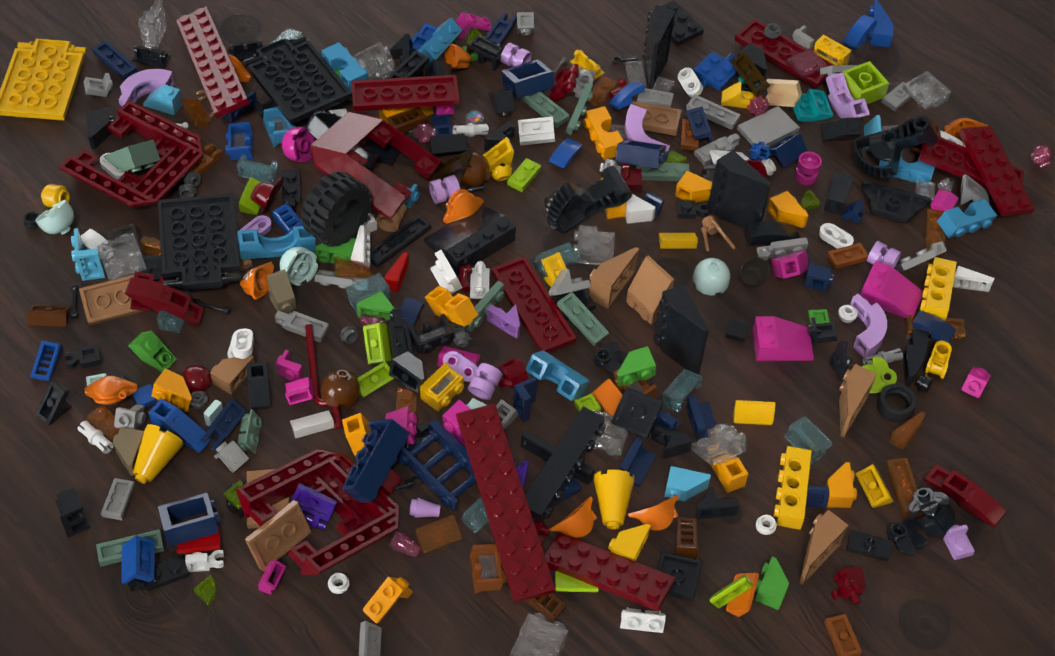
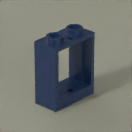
(528, 78)
(641, 153)
(190, 529)

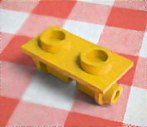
(587, 64)

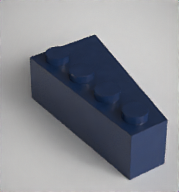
(375, 459)

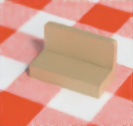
(783, 92)

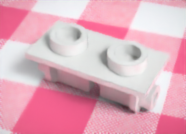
(479, 281)
(648, 621)

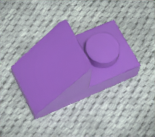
(507, 322)

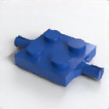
(716, 71)

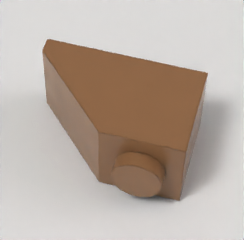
(230, 373)

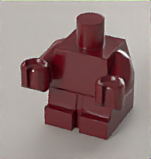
(632, 178)
(512, 373)
(851, 584)

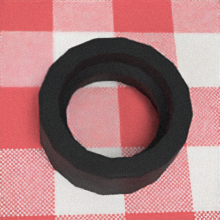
(900, 391)

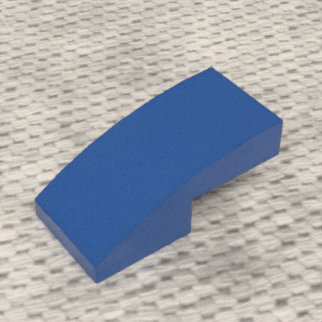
(858, 32)
(423, 36)
(623, 97)
(565, 152)

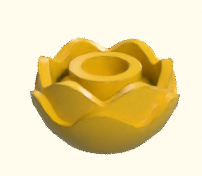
(501, 173)

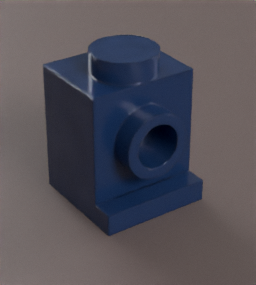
(818, 277)

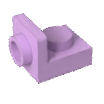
(958, 542)

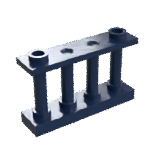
(451, 447)

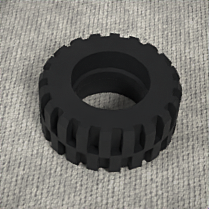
(336, 208)

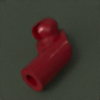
(621, 84)
(463, 279)

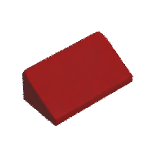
(206, 543)

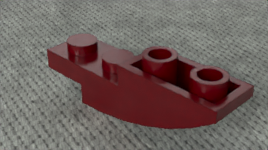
(164, 297)
(967, 493)

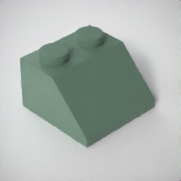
(134, 157)

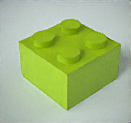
(866, 82)

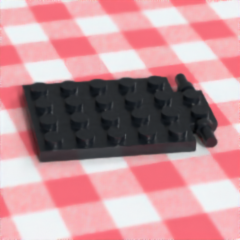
(296, 78)
(198, 241)

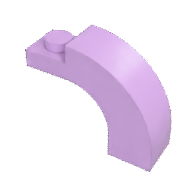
(144, 83)
(841, 99)
(633, 126)
(876, 323)

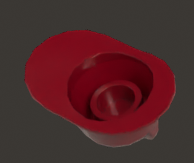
(265, 192)

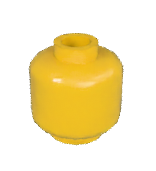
(53, 194)

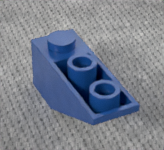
(882, 33)
(175, 421)

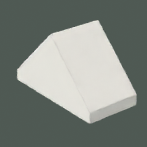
(639, 210)

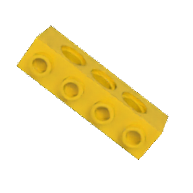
(939, 287)
(793, 515)

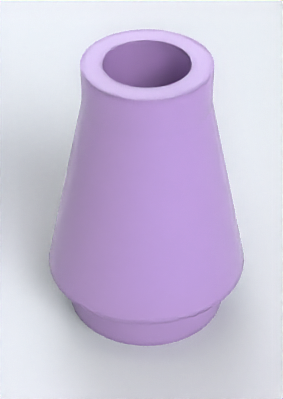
(423, 508)

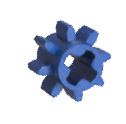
(759, 151)

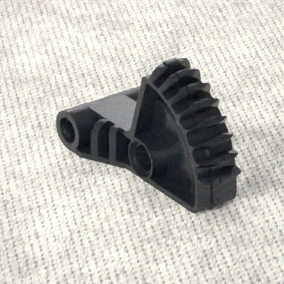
(322, 121)
(908, 134)
(582, 203)

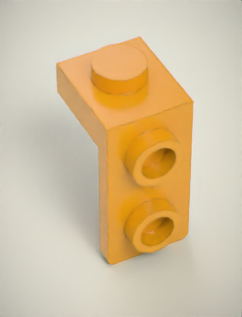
(386, 597)

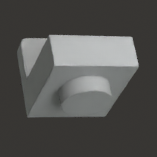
(525, 23)
(803, 39)
(98, 86)
(130, 418)
(231, 455)

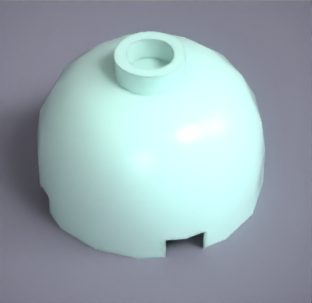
(57, 218)
(299, 264)
(711, 276)

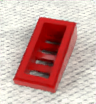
(396, 274)

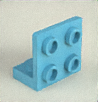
(87, 261)

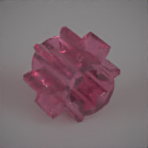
(758, 105)
(423, 132)
(1041, 155)

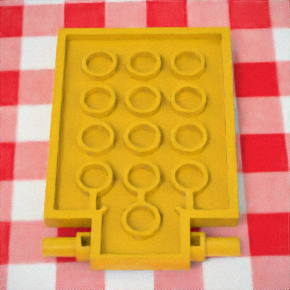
(41, 79)

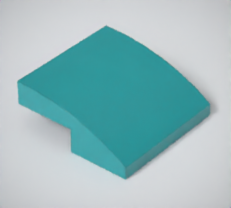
(813, 106)

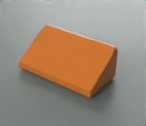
(608, 396)
(743, 603)

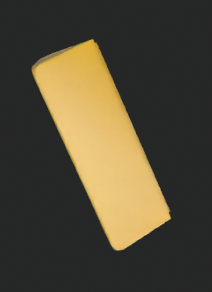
(678, 240)
(753, 412)
(874, 486)

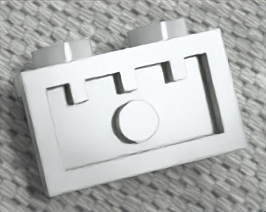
(444, 273)

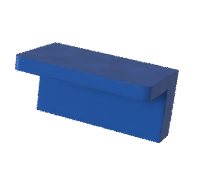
(138, 559)

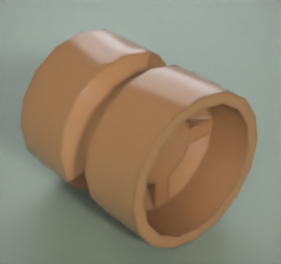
(393, 224)

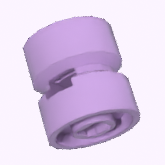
(514, 55)
(443, 189)
(883, 255)
(485, 380)

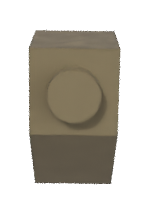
(281, 292)
(127, 446)

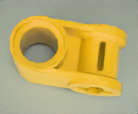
(939, 359)

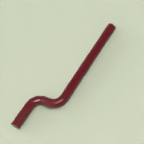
(314, 377)

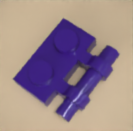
(316, 504)

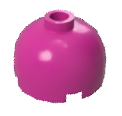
(297, 144)

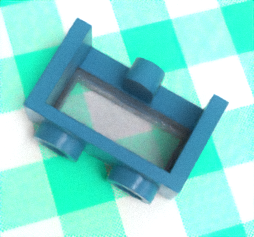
(275, 125)

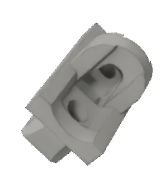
(584, 77)

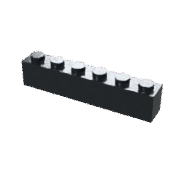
(563, 463)

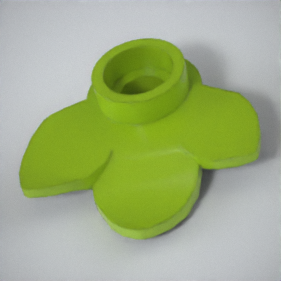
(881, 368)

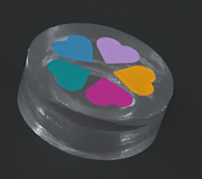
(474, 117)

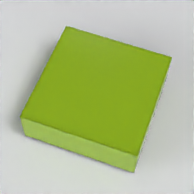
(587, 401)

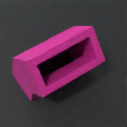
(944, 200)
(299, 390)
(273, 566)

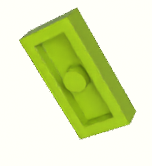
(524, 175)

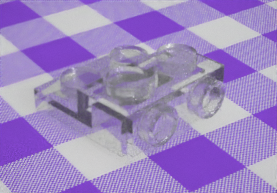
(153, 25)
(376, 61)
(927, 90)
(593, 246)
(121, 256)
(613, 438)
(721, 444)
(539, 637)

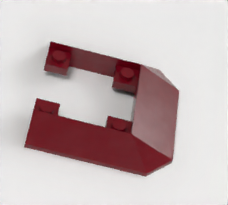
(175, 145)
(336, 152)
(325, 473)

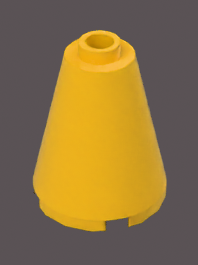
(155, 453)
(613, 496)

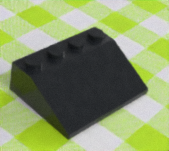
(657, 43)
(738, 191)
(472, 237)
(681, 329)

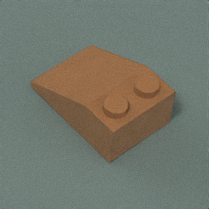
(612, 277)
(647, 289)
(854, 393)
(824, 541)

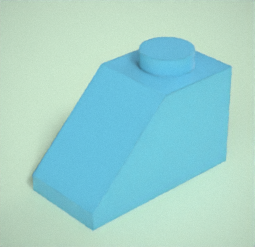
(164, 99)
(685, 483)

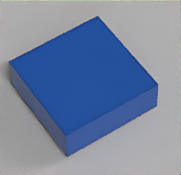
(143, 396)

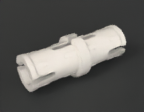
(471, 129)
(95, 437)

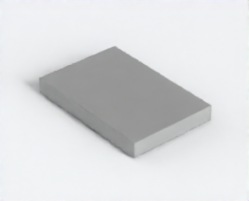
(768, 127)

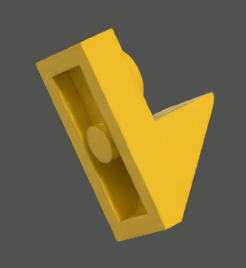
(735, 97)
(499, 154)
(553, 265)

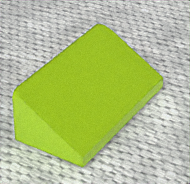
(246, 204)
(377, 343)
(374, 379)
(570, 584)
(731, 591)

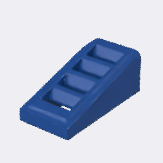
(284, 213)
(42, 352)

